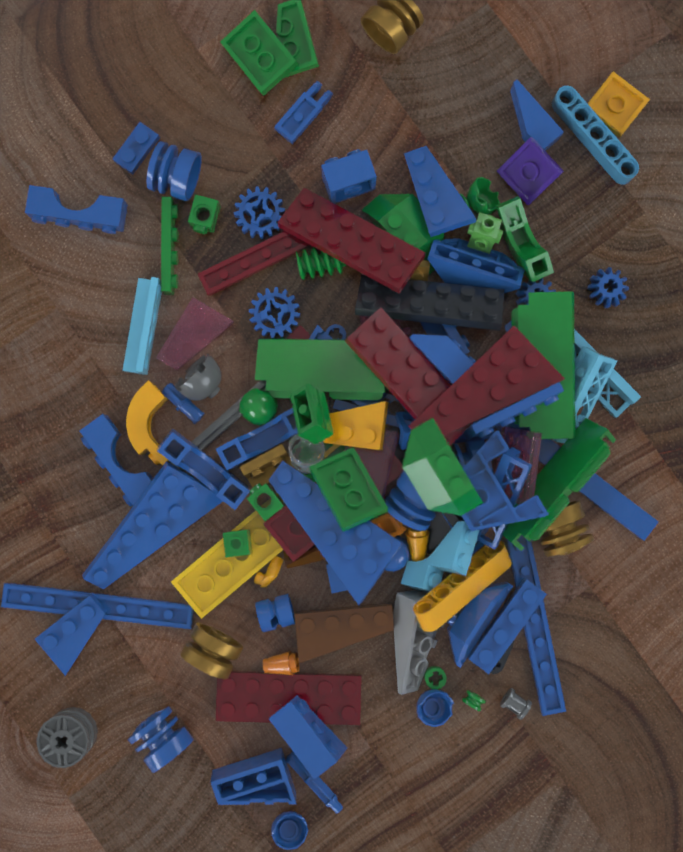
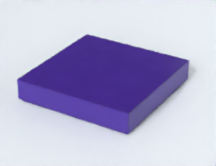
(530, 171)

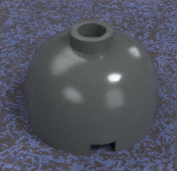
(201, 379)

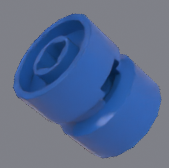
(275, 613)

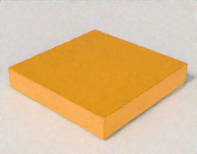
(617, 103)

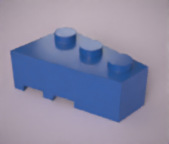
(308, 736)
(254, 780)

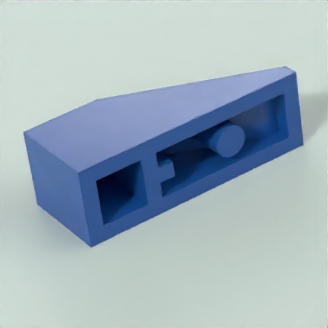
(533, 118)

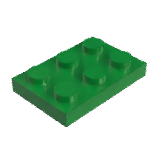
(259, 53)
(348, 489)

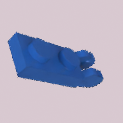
(302, 113)

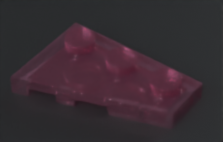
(192, 333)

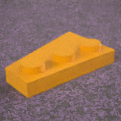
(360, 426)

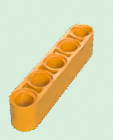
(459, 590)

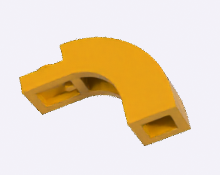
(139, 419)

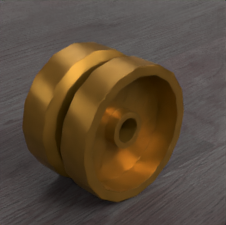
(211, 651)

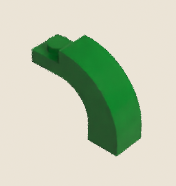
(522, 242)

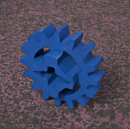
(249, 209)
(264, 316)

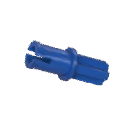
(182, 403)

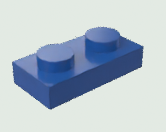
(136, 148)

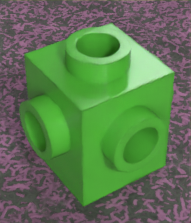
(485, 233)

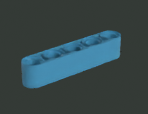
(593, 123)

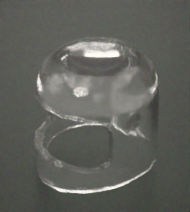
(300, 454)

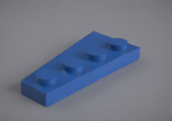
(437, 196)
(506, 416)

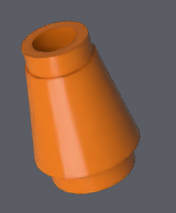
(284, 663)

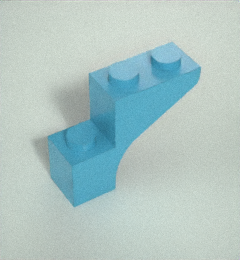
(450, 556)

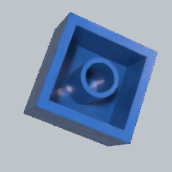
(348, 176)

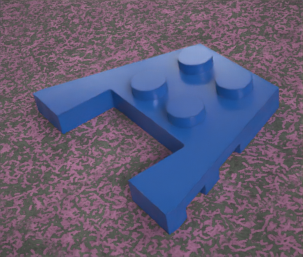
(496, 506)

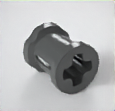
(516, 704)

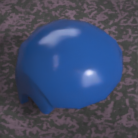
(434, 707)
(289, 830)

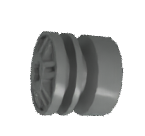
(77, 727)

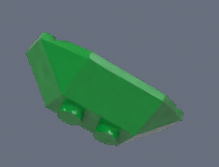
(404, 219)
(438, 472)

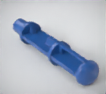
(316, 785)

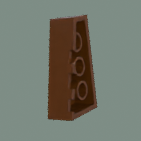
(335, 628)

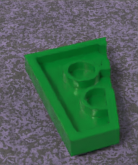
(295, 35)

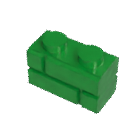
(311, 414)

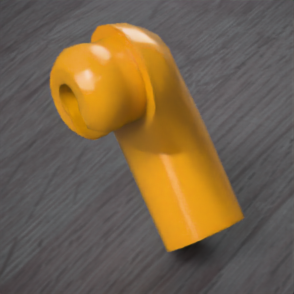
(271, 573)

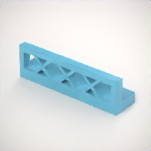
(142, 326)
(587, 374)
(614, 381)

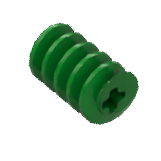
(317, 262)

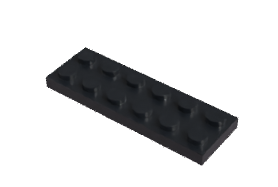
(433, 303)

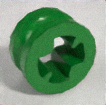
(429, 672)
(474, 700)

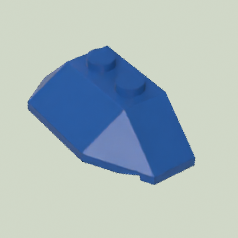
(472, 267)
(443, 355)
(472, 620)

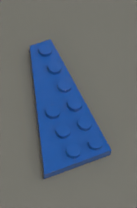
(160, 514)
(355, 554)

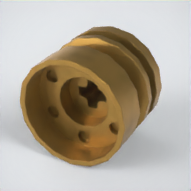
(391, 23)
(565, 532)

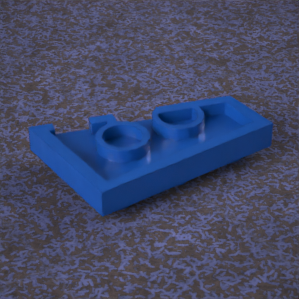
(71, 632)

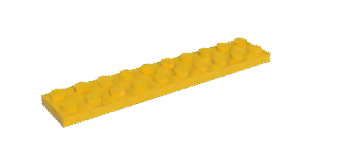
(216, 577)

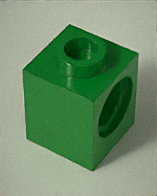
(200, 205)
(273, 508)
(237, 543)

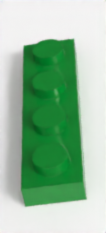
(169, 236)

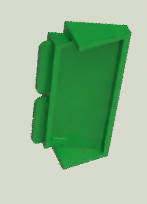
(550, 329)
(319, 362)
(561, 476)

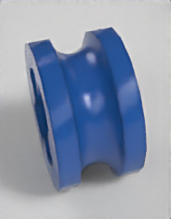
(342, 332)

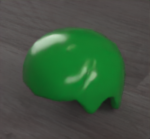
(481, 197)
(258, 407)

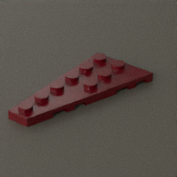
(496, 380)

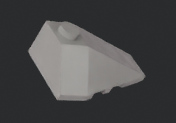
(411, 642)

